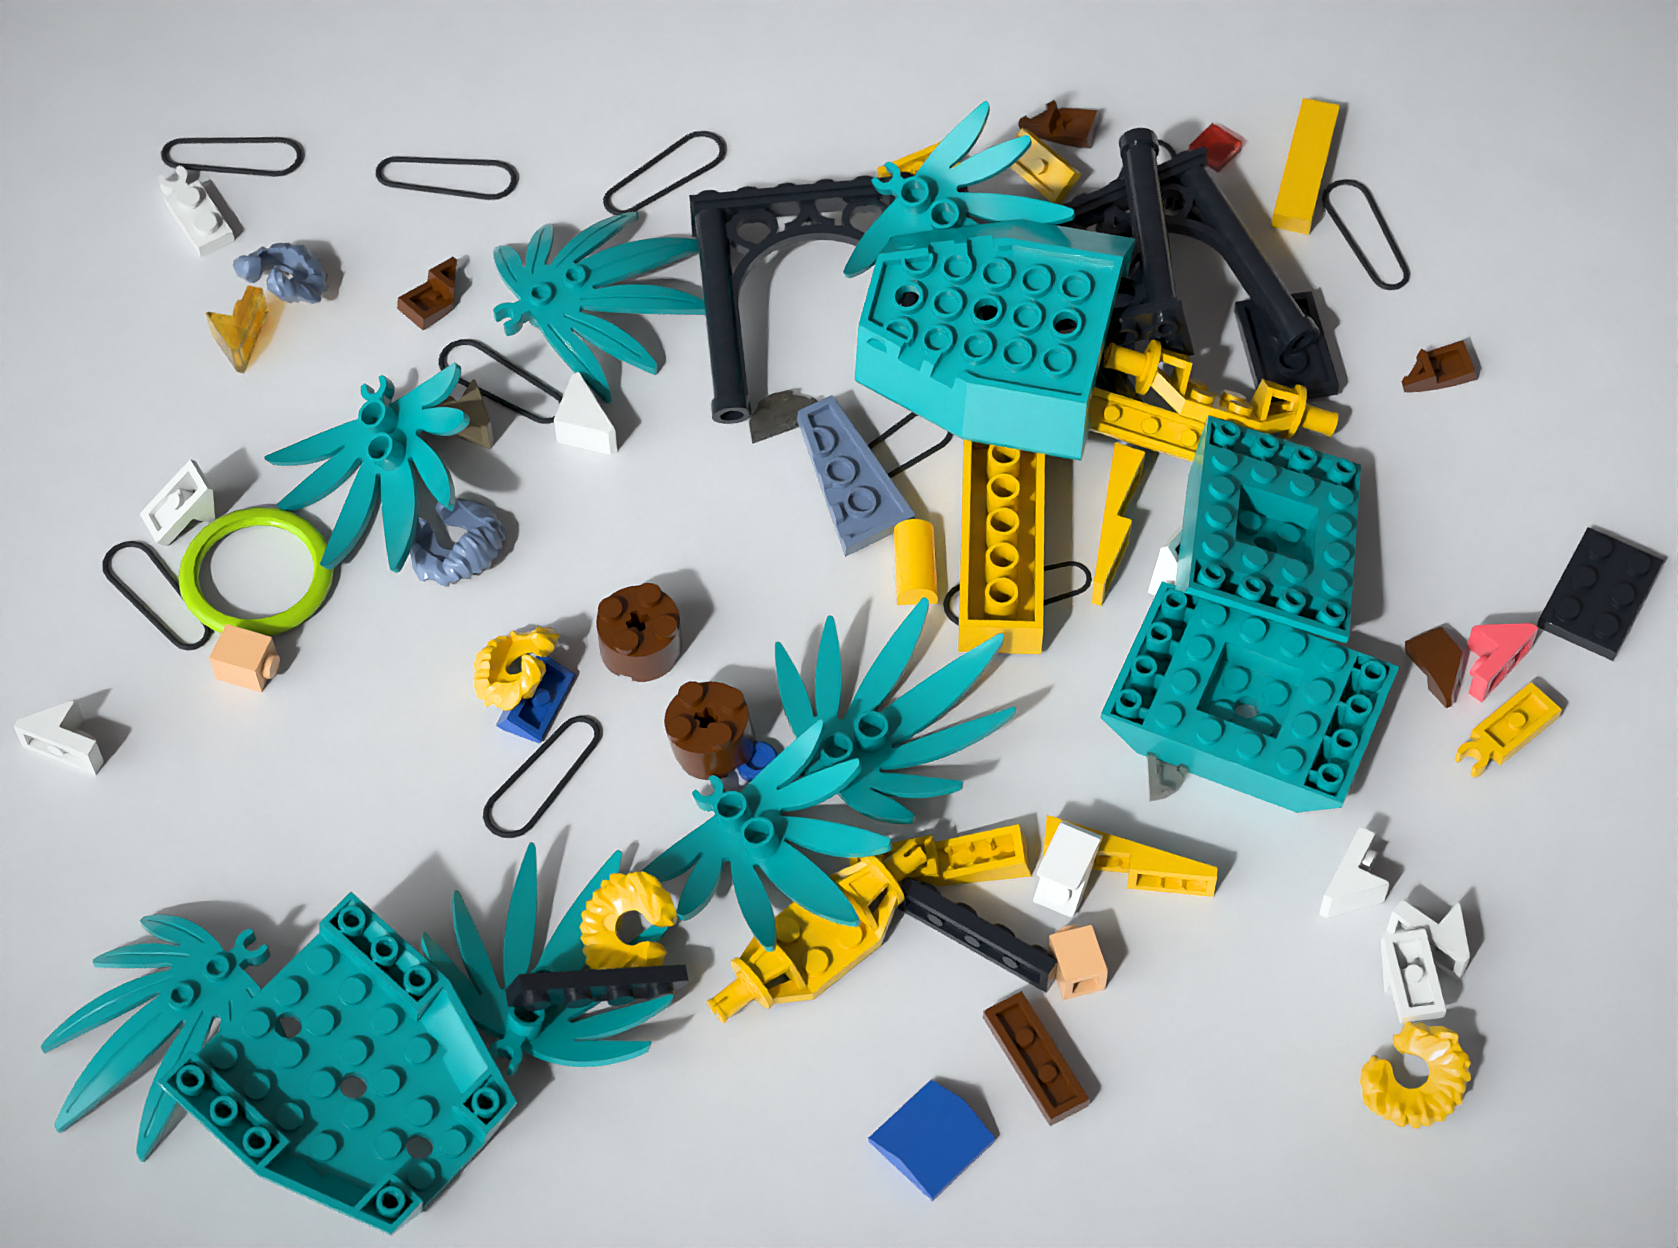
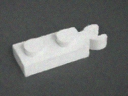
(196, 213)

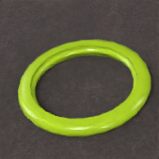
(246, 518)

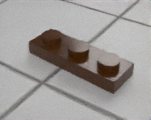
(1036, 1058)

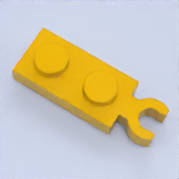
(1509, 728)

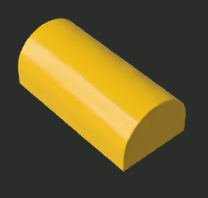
(915, 562)

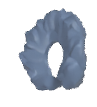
(307, 272)
(469, 554)

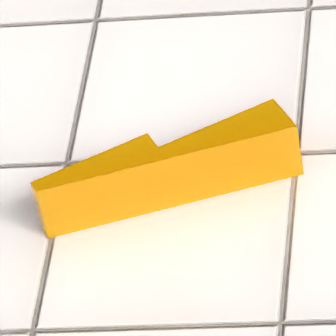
(1305, 166)
(1116, 529)
(969, 858)
(1146, 866)

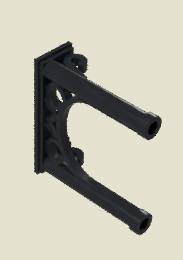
(1212, 220)
(715, 225)
(1156, 308)

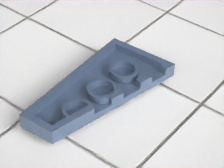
(853, 482)

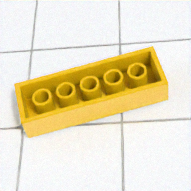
(1002, 548)

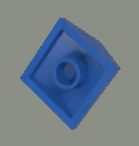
(932, 1138)

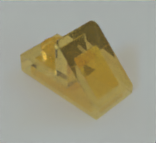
(240, 332)

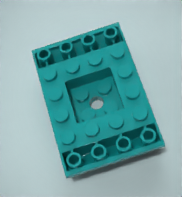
(1270, 529)
(1206, 660)

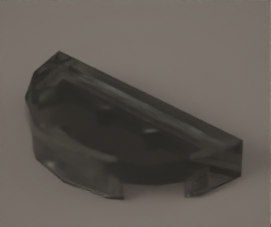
(776, 415)
(1164, 777)

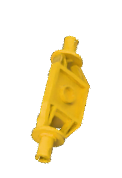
(1195, 401)
(816, 950)

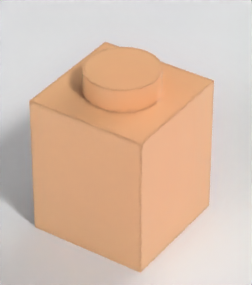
(244, 658)
(1079, 959)

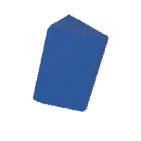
(534, 715)

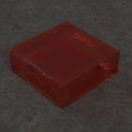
(1220, 146)

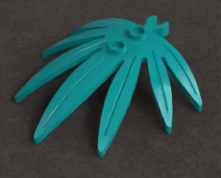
(932, 196)
(558, 292)
(386, 443)
(874, 734)
(754, 835)
(195, 991)
(547, 1031)

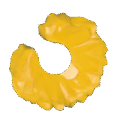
(494, 660)
(604, 918)
(1436, 1097)

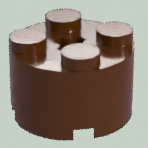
(639, 632)
(709, 729)

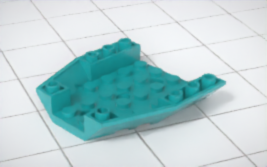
(1004, 376)
(364, 1013)

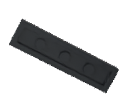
(990, 941)
(583, 987)

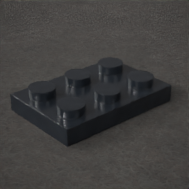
(1270, 361)
(1600, 593)

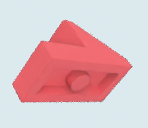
(1499, 651)

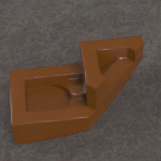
(1063, 125)
(433, 298)
(1440, 369)
(1439, 660)

